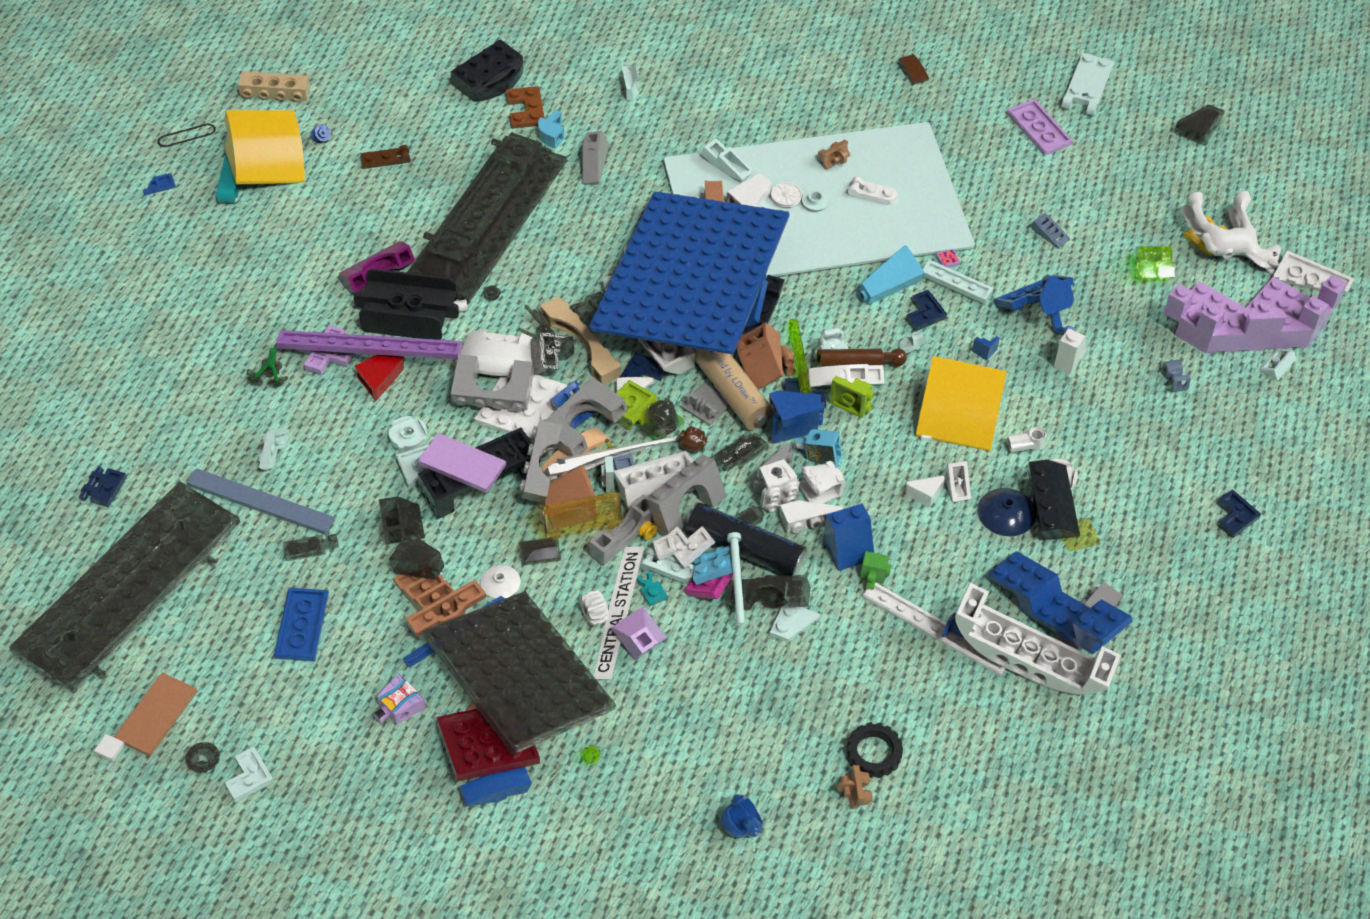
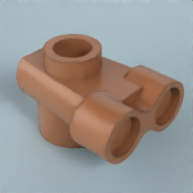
(788, 360)

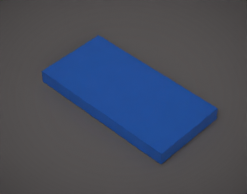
(301, 624)

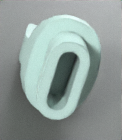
(911, 343)

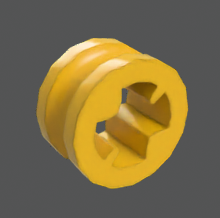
(647, 530)

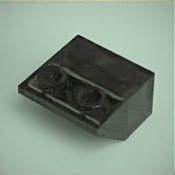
(400, 517)

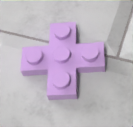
(319, 360)

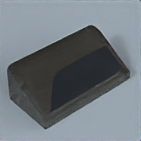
(539, 551)

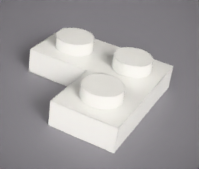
(691, 547)

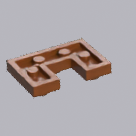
(533, 104)

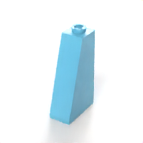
(893, 276)

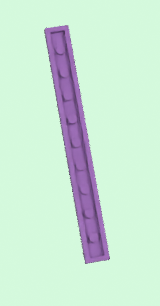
(369, 344)

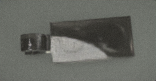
(309, 547)

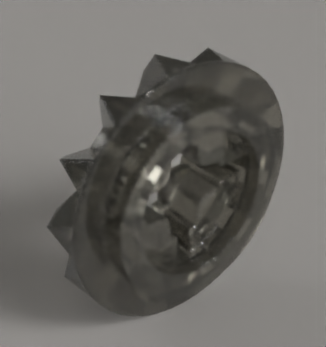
(203, 749)

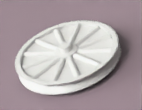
(786, 194)

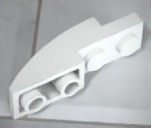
(824, 375)

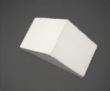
(958, 481)
(925, 490)

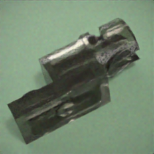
(740, 451)

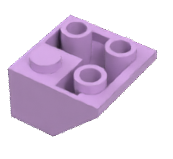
(639, 633)

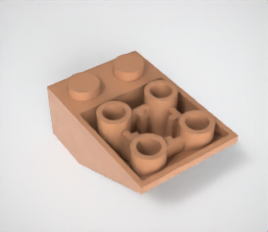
(761, 355)

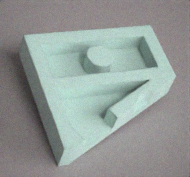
(608, 474)
(792, 621)

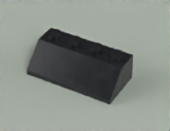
(1052, 500)

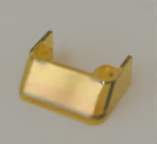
(580, 514)

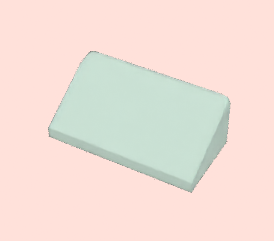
(1280, 365)

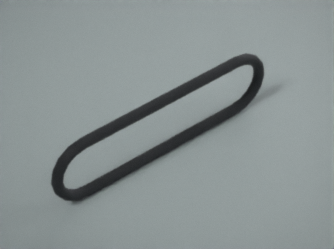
(158, 141)

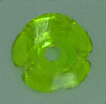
(591, 754)

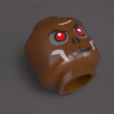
(692, 439)

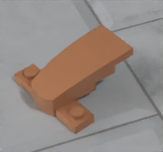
(436, 600)

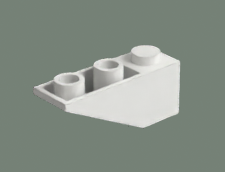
(804, 515)

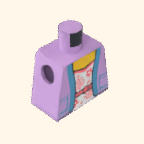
(399, 701)

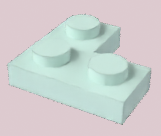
(272, 440)
(254, 775)

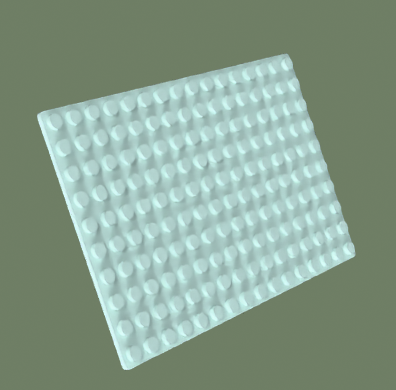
(849, 228)

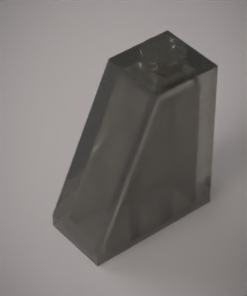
(1200, 124)
(416, 558)

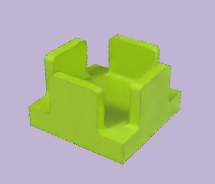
(637, 402)

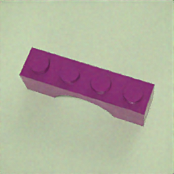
(390, 258)

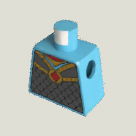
(822, 446)

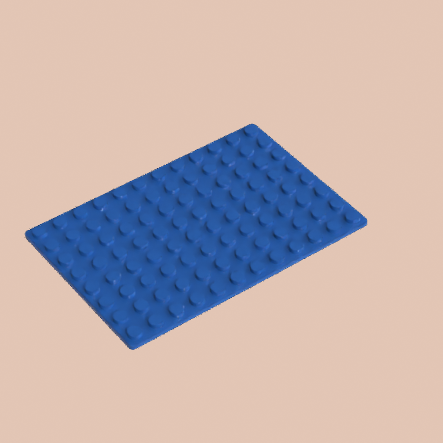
(691, 272)

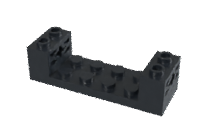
(440, 490)

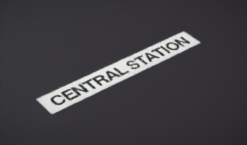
(618, 610)

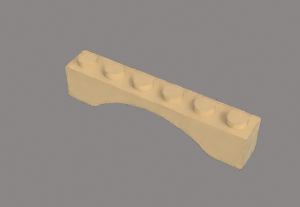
(559, 316)

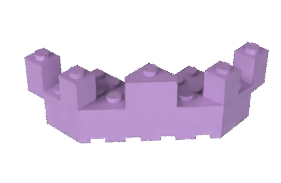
(1273, 319)

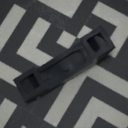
(770, 302)

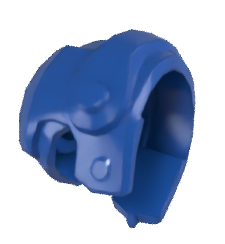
(741, 818)

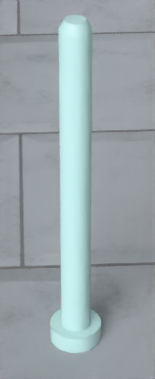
(734, 538)

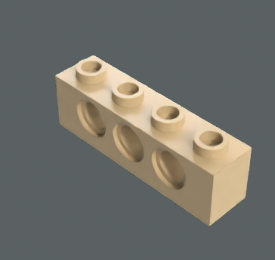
(274, 86)

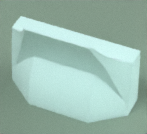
(629, 79)

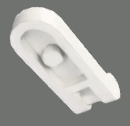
(872, 191)

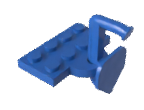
(1053, 294)

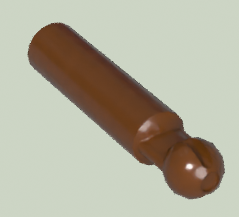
(872, 356)

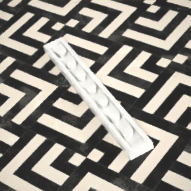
(928, 624)

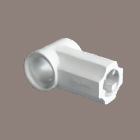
(1030, 440)

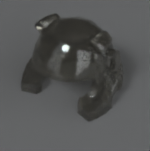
(662, 418)

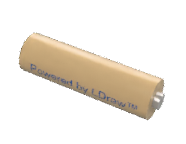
(735, 387)

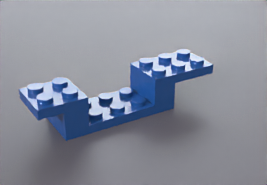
(1043, 600)

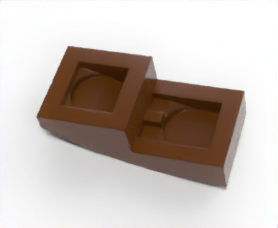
(914, 69)

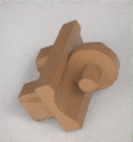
(835, 154)
(852, 787)

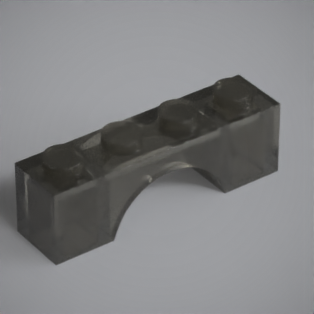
(792, 589)

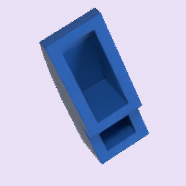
(496, 787)

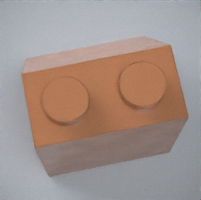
(570, 487)

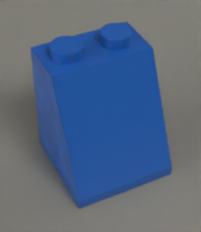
(807, 412)
(848, 536)

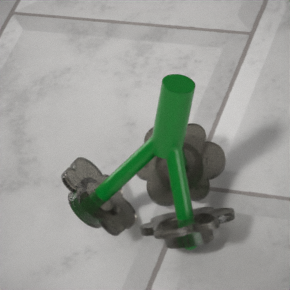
(271, 368)

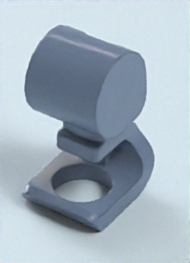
(1174, 371)

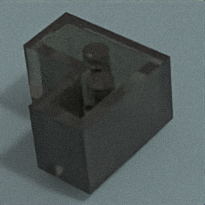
(547, 350)

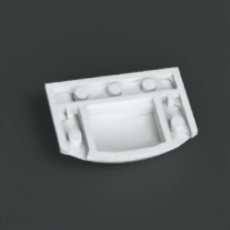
(497, 351)

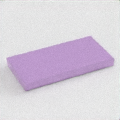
(1039, 127)
(462, 462)

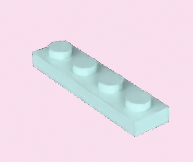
(957, 282)

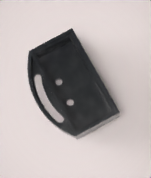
(481, 75)

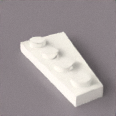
(1307, 273)

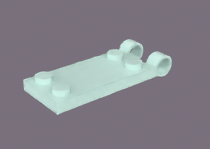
(1088, 82)

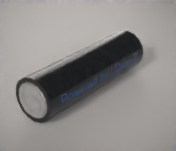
(755, 544)

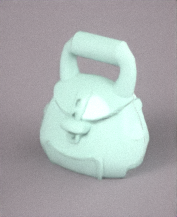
(833, 342)

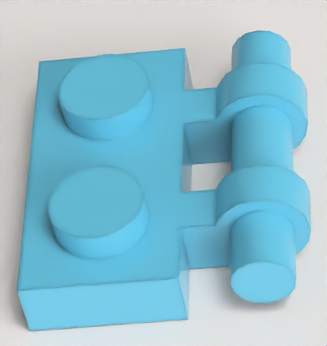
(708, 570)

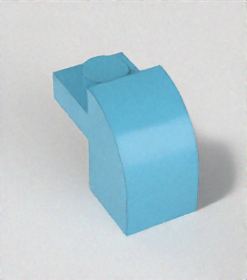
(550, 130)

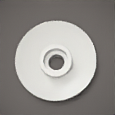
(505, 587)

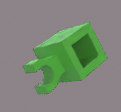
(875, 568)

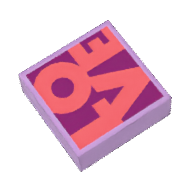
(948, 258)

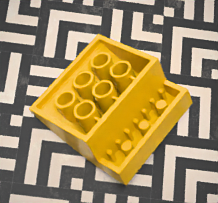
(264, 146)
(961, 403)

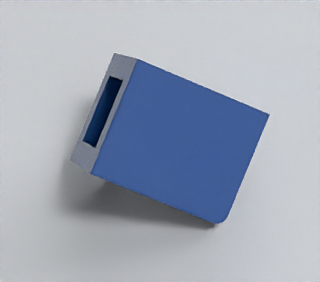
(984, 347)

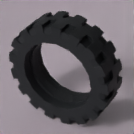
(875, 730)

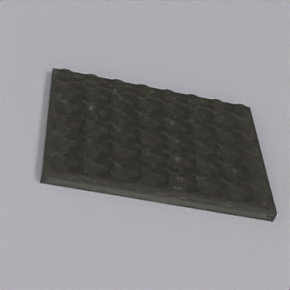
(519, 671)

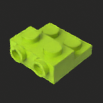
(852, 397)

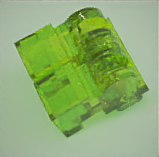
(1154, 263)

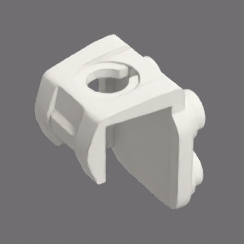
(778, 489)

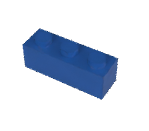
(781, 408)

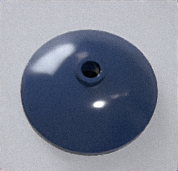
(1006, 519)

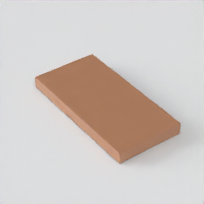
(156, 714)

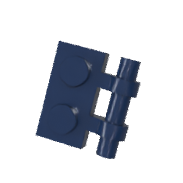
(107, 488)

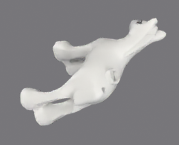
(1231, 242)

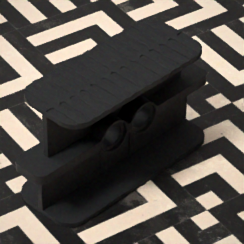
(406, 304)

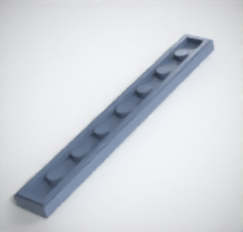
(261, 501)

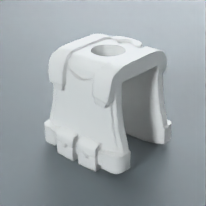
(822, 483)

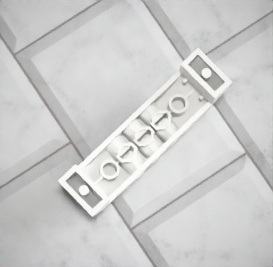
(1031, 651)

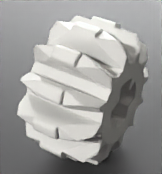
(594, 608)

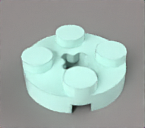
(413, 441)

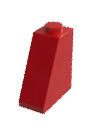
(379, 373)

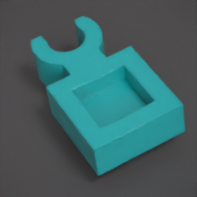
(651, 591)

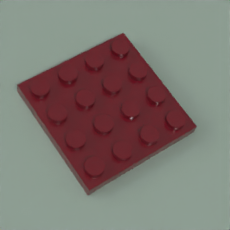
(476, 747)

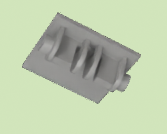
(705, 403)

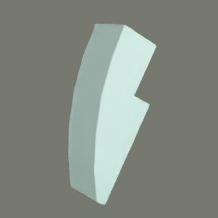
(726, 160)

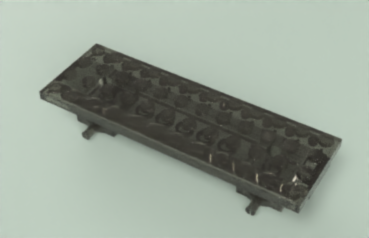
(489, 213)
(124, 586)

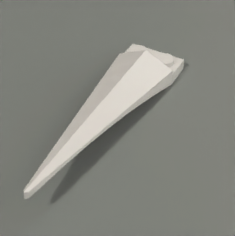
(597, 458)

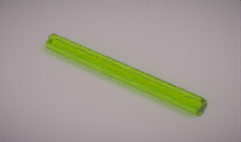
(799, 356)

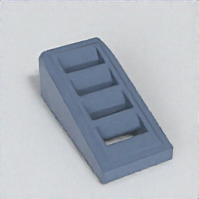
(1040, 227)

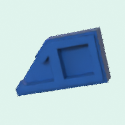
(160, 183)

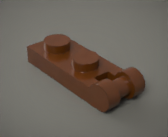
(385, 157)

